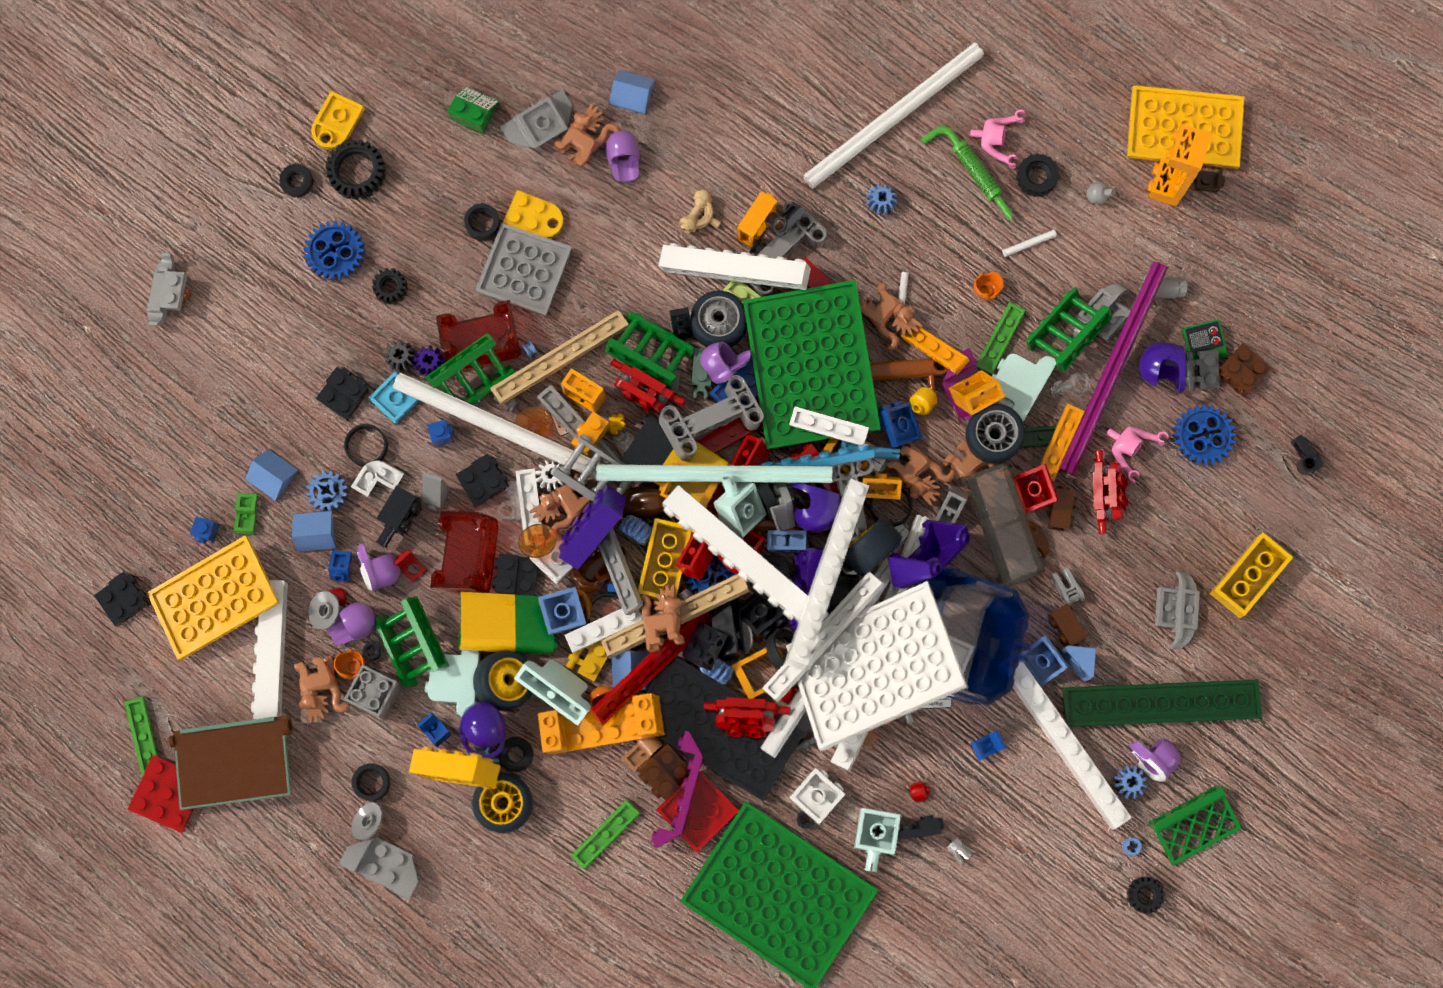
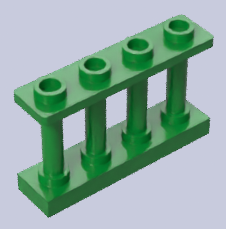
(1076, 344)
(469, 357)
(649, 366)
(427, 642)

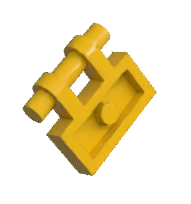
(593, 662)

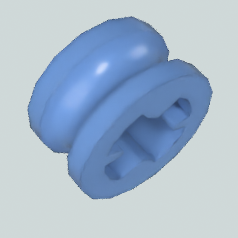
(529, 349)
(1126, 842)

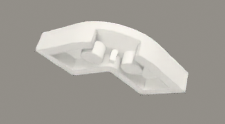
(374, 472)

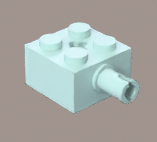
(739, 506)
(866, 839)

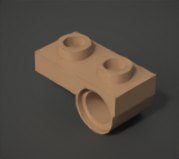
(641, 752)

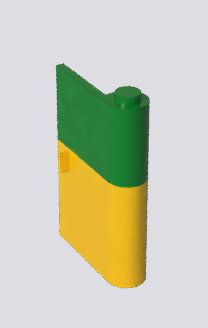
(503, 624)

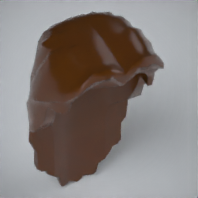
(644, 502)
(592, 573)

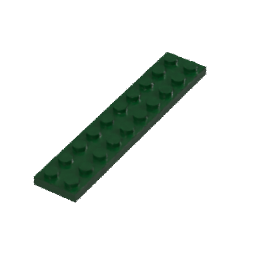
(1162, 703)

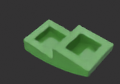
(245, 513)

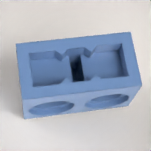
(787, 541)

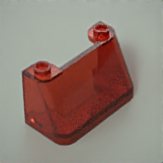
(459, 335)
(467, 552)

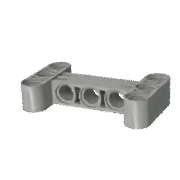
(787, 243)
(711, 418)
(842, 480)

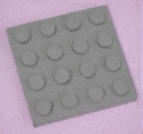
(524, 269)

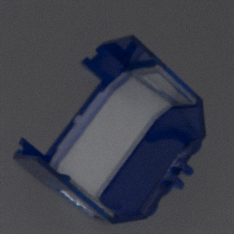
(992, 622)

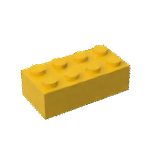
(663, 552)
(1251, 575)
(454, 767)

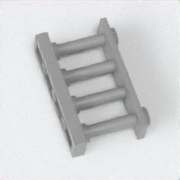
(579, 483)

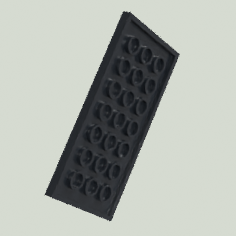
(737, 759)

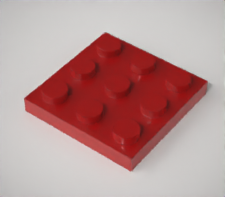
(159, 796)
(706, 815)

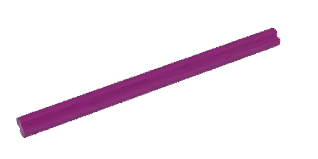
(1113, 367)

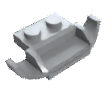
(166, 290)
(1109, 297)
(1178, 609)

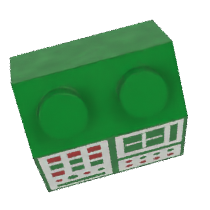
(472, 109)

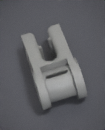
(1074, 589)

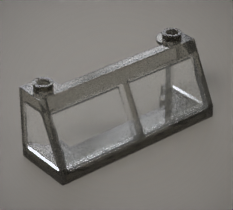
(1004, 524)

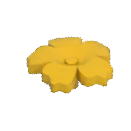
(616, 423)

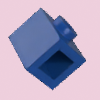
(440, 433)
(204, 530)

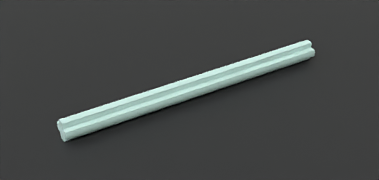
(710, 473)

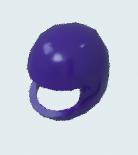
(1164, 361)
(822, 511)
(483, 727)

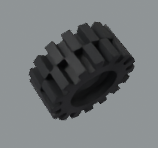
(385, 276)
(1156, 889)

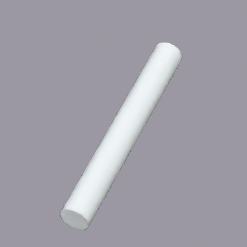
(1028, 243)
(903, 287)

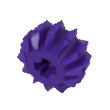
(421, 361)

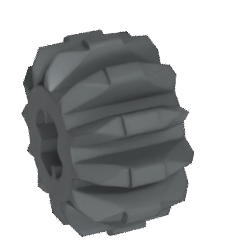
(393, 359)

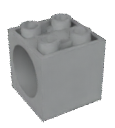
(373, 692)

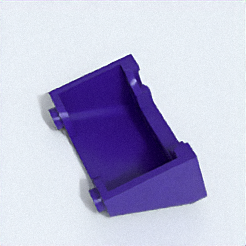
(936, 550)

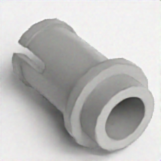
(511, 405)

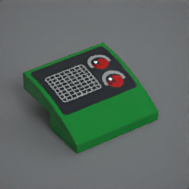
(1204, 338)

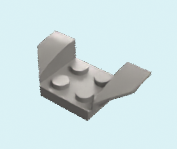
(539, 121)
(783, 513)
(382, 864)

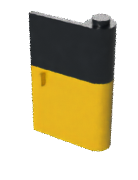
(654, 448)

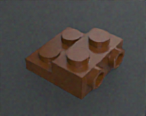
(1243, 370)
(663, 771)

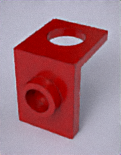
(407, 558)

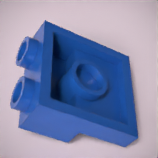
(899, 423)

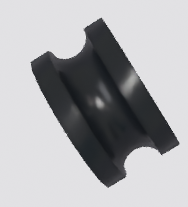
(757, 247)
(367, 655)
(808, 825)

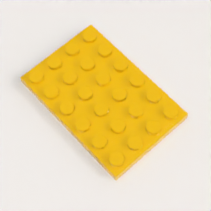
(1161, 111)
(213, 598)

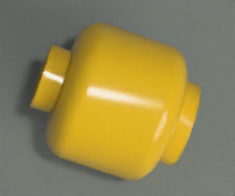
(923, 401)

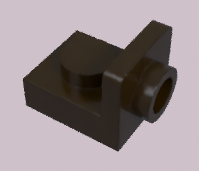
(1209, 181)

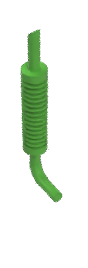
(973, 166)

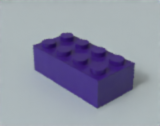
(591, 527)
(805, 566)

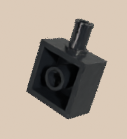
(397, 514)

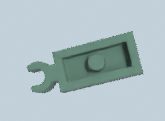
(699, 377)

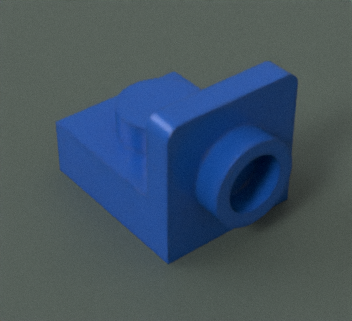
(340, 565)

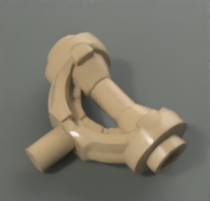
(690, 222)

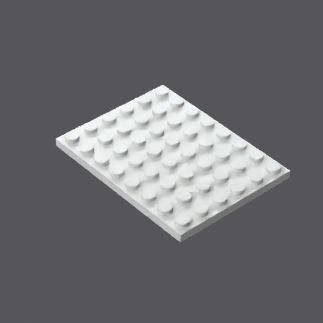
(881, 668)

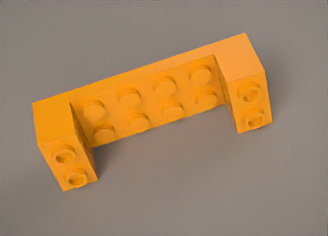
(1181, 167)
(634, 721)

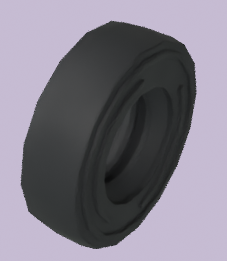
(298, 191)
(527, 754)

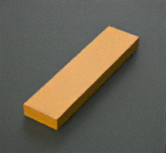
(936, 349)
(1061, 439)

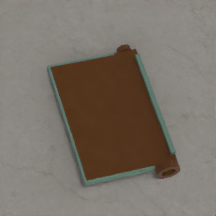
(232, 762)

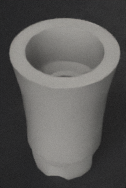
(1171, 288)

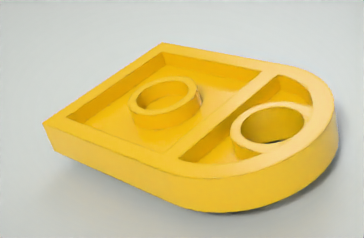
(336, 119)
(533, 215)

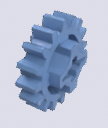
(323, 497)

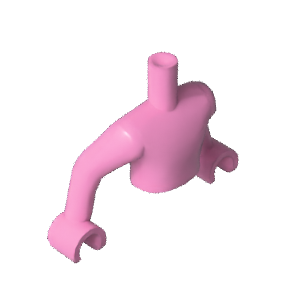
(994, 134)
(1129, 443)

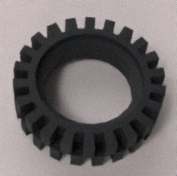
(347, 150)

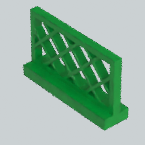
(1190, 808)

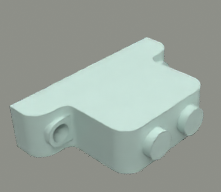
(1023, 381)
(455, 682)
(556, 687)

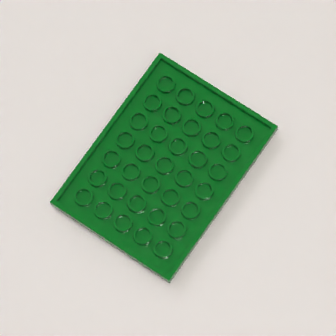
(811, 357)
(779, 896)

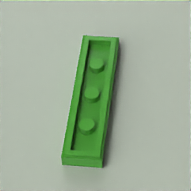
(1000, 338)
(141, 731)
(605, 834)

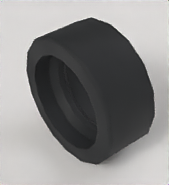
(479, 208)
(356, 782)

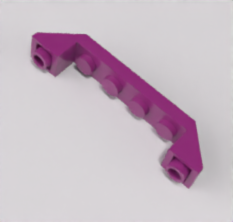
(664, 836)

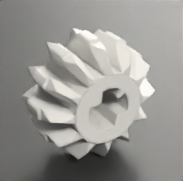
(544, 478)

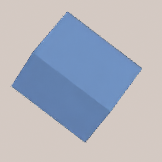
(631, 92)
(270, 474)
(313, 531)
(562, 611)
(1081, 660)
(1044, 661)
(625, 663)

